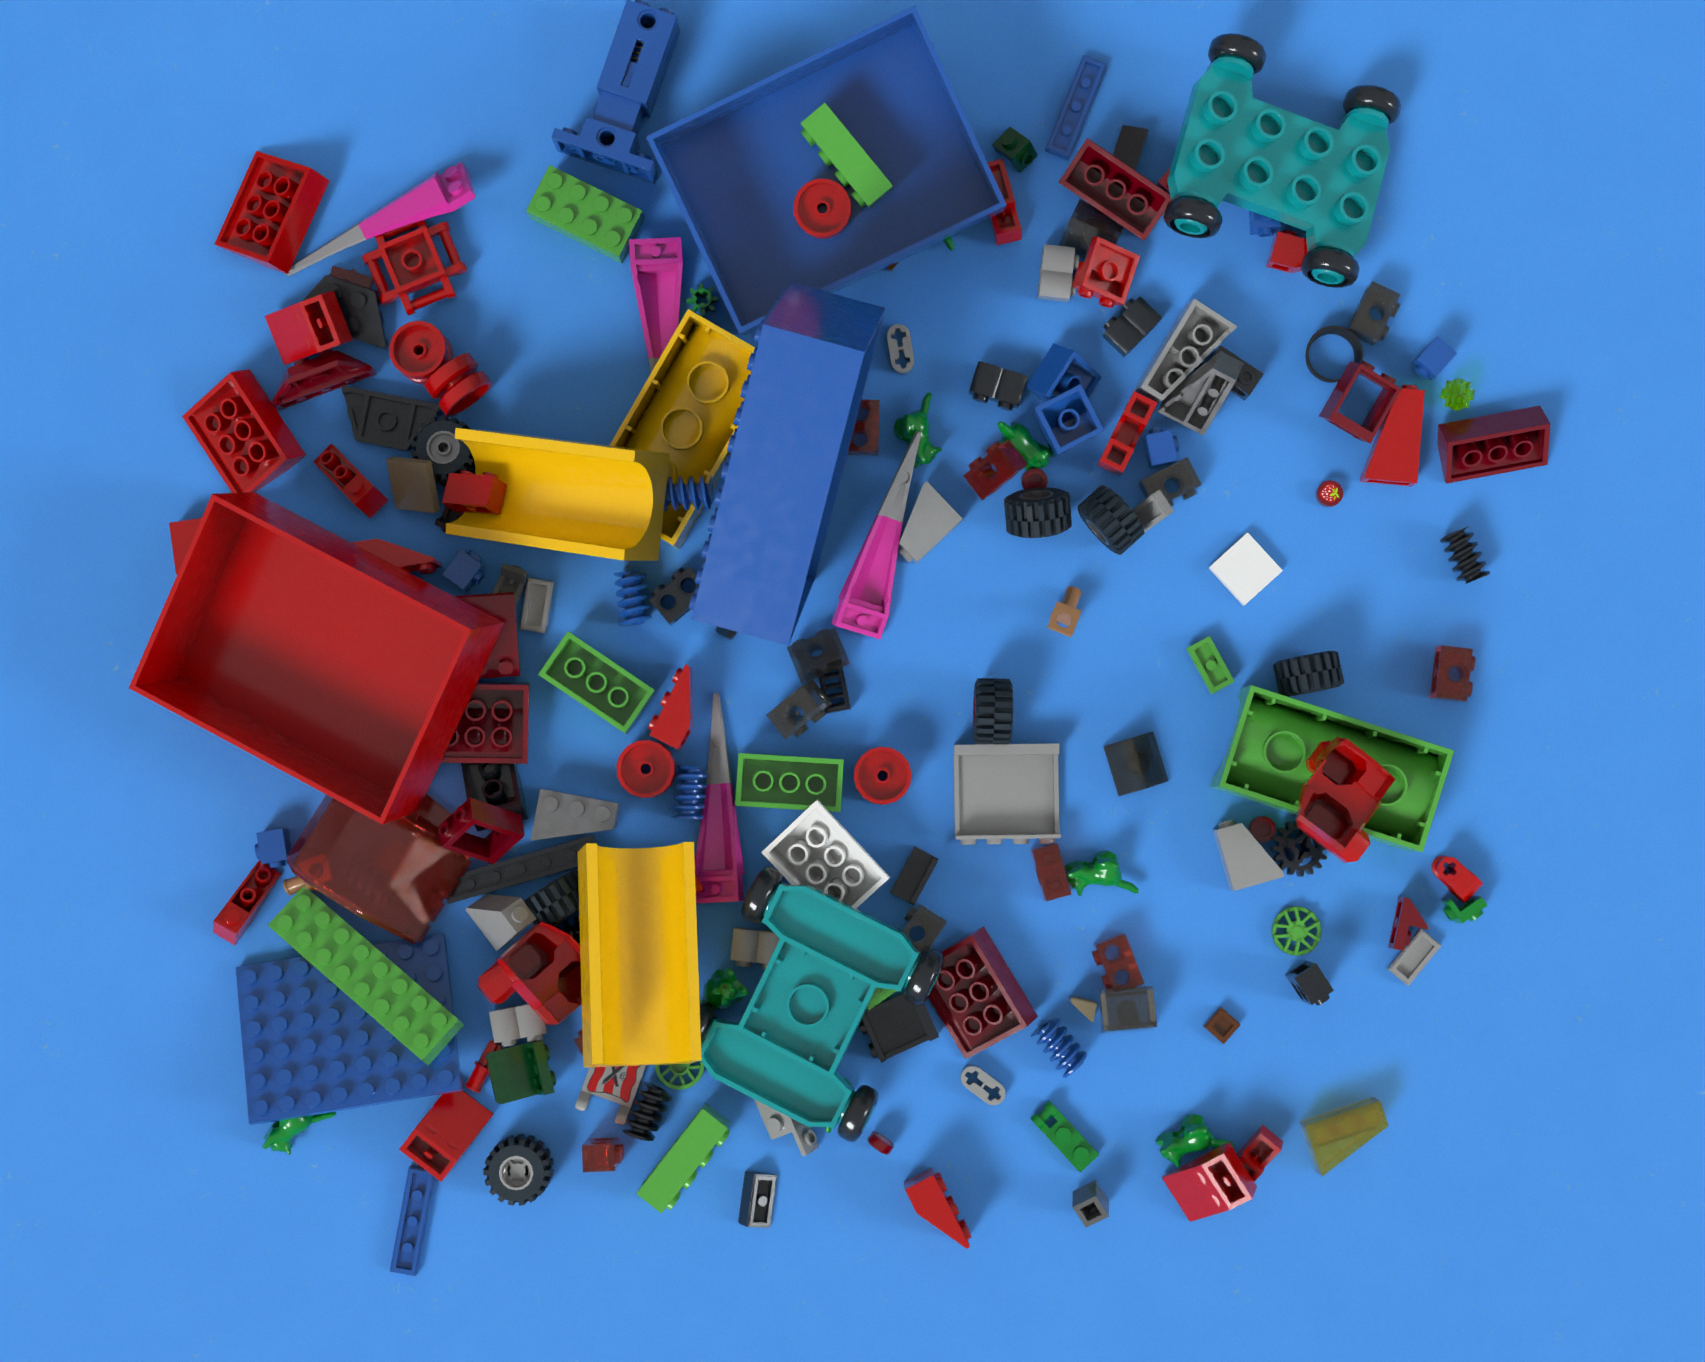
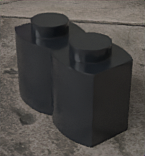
(1131, 326)
(998, 386)

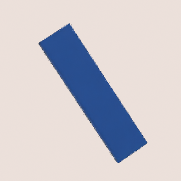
(1075, 107)
(412, 1221)

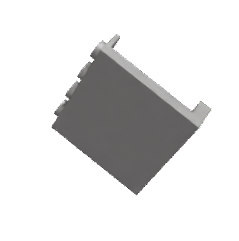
(1006, 793)

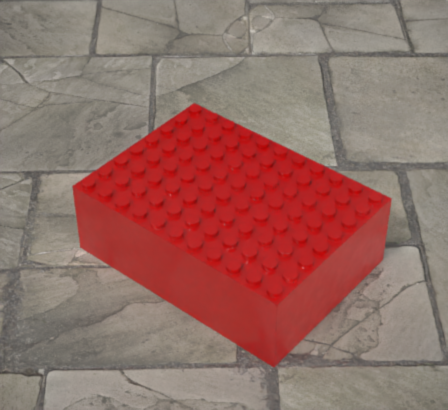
(315, 655)

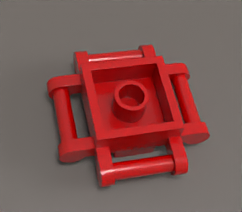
(414, 264)

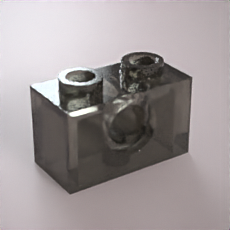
(1376, 298)
(1179, 472)
(810, 667)
(809, 699)
(929, 921)

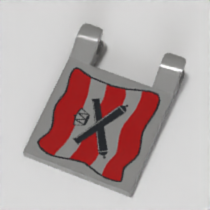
(614, 1084)

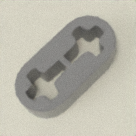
(894, 349)
(986, 1080)

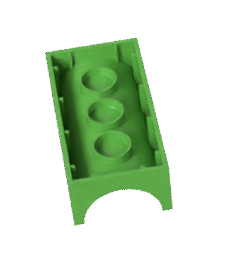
(1280, 733)

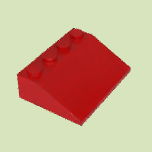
(272, 211)
(243, 433)

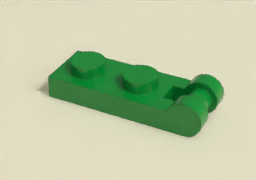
(1065, 1137)

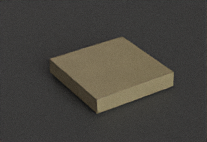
(413, 484)

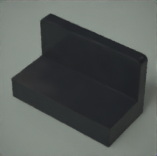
(914, 875)

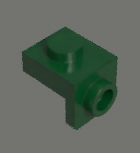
(1015, 149)

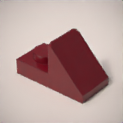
(1405, 916)

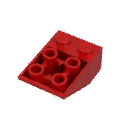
(308, 327)
(400, 556)
(676, 717)
(446, 1133)
(1211, 1183)
(931, 1203)

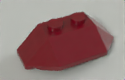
(319, 376)

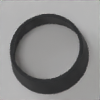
(1343, 332)

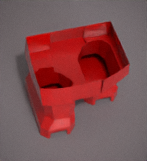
(1341, 797)
(545, 982)

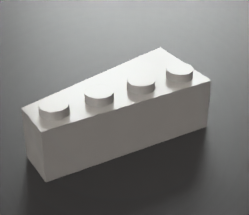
(1187, 344)

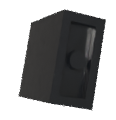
(896, 1027)

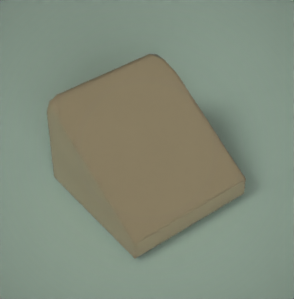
(1085, 1006)

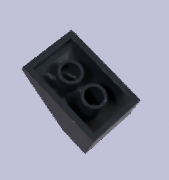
(496, 785)

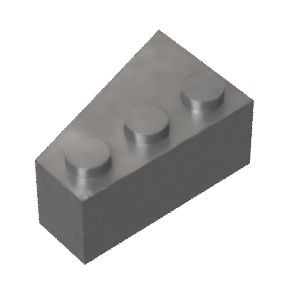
(1202, 393)
(570, 814)

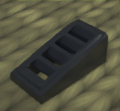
(838, 706)

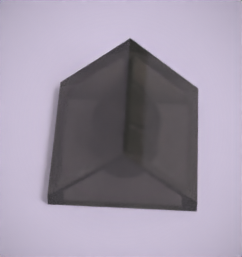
(1089, 223)
(1135, 763)
(1127, 1010)

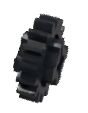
(1294, 858)

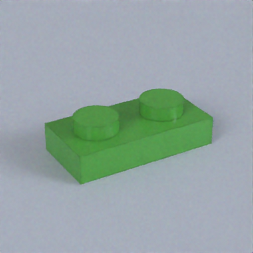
(1210, 665)

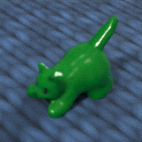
(907, 426)
(1033, 452)
(1101, 871)
(723, 990)
(280, 1133)
(1192, 1137)

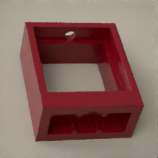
(1378, 411)
(506, 832)

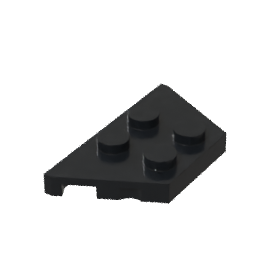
(358, 307)
(386, 418)

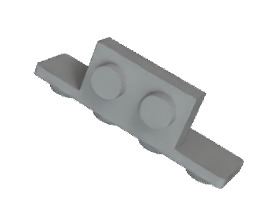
(780, 1125)

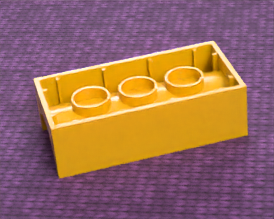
(689, 410)
(569, 495)
(639, 955)

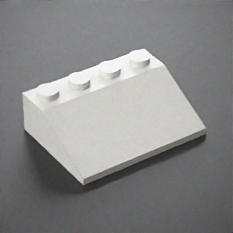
(825, 856)

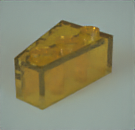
(1342, 1132)

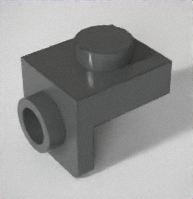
(511, 580)

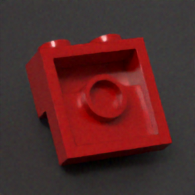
(1106, 273)

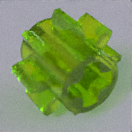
(1457, 394)

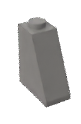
(928, 524)
(1243, 857)
(500, 918)

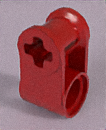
(1458, 880)

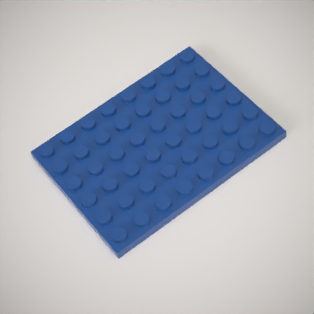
(321, 1052)

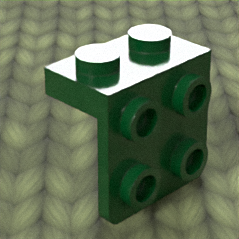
(520, 1071)

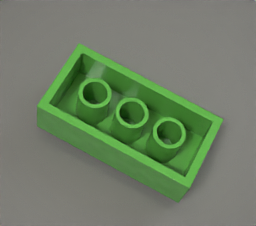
(847, 156)
(585, 214)
(597, 683)
(788, 782)
(683, 1158)

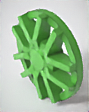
(1296, 930)
(680, 1070)

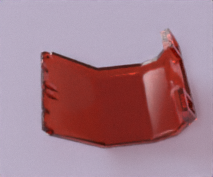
(377, 871)

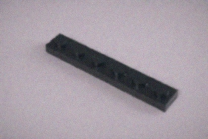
(518, 869)

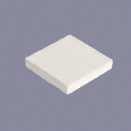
(1245, 569)

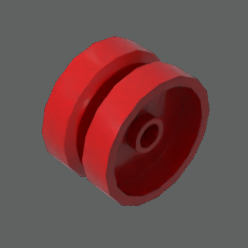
(822, 224)
(410, 342)
(458, 384)
(885, 760)
(661, 774)

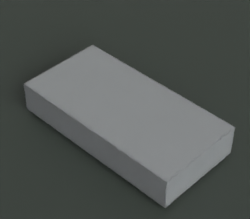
(1153, 510)
(536, 605)
(1414, 957)

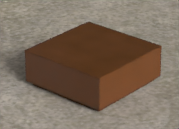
(1221, 1025)

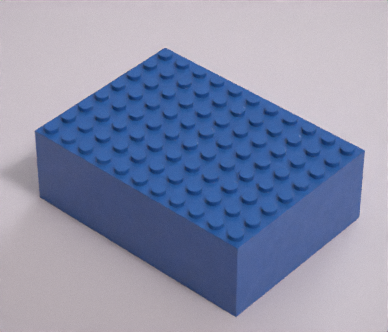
(746, 161)
(785, 462)

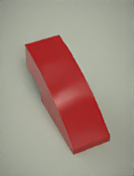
(1006, 224)
(1259, 1151)

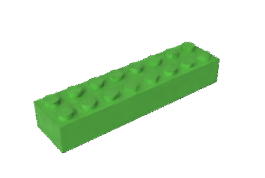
(366, 975)

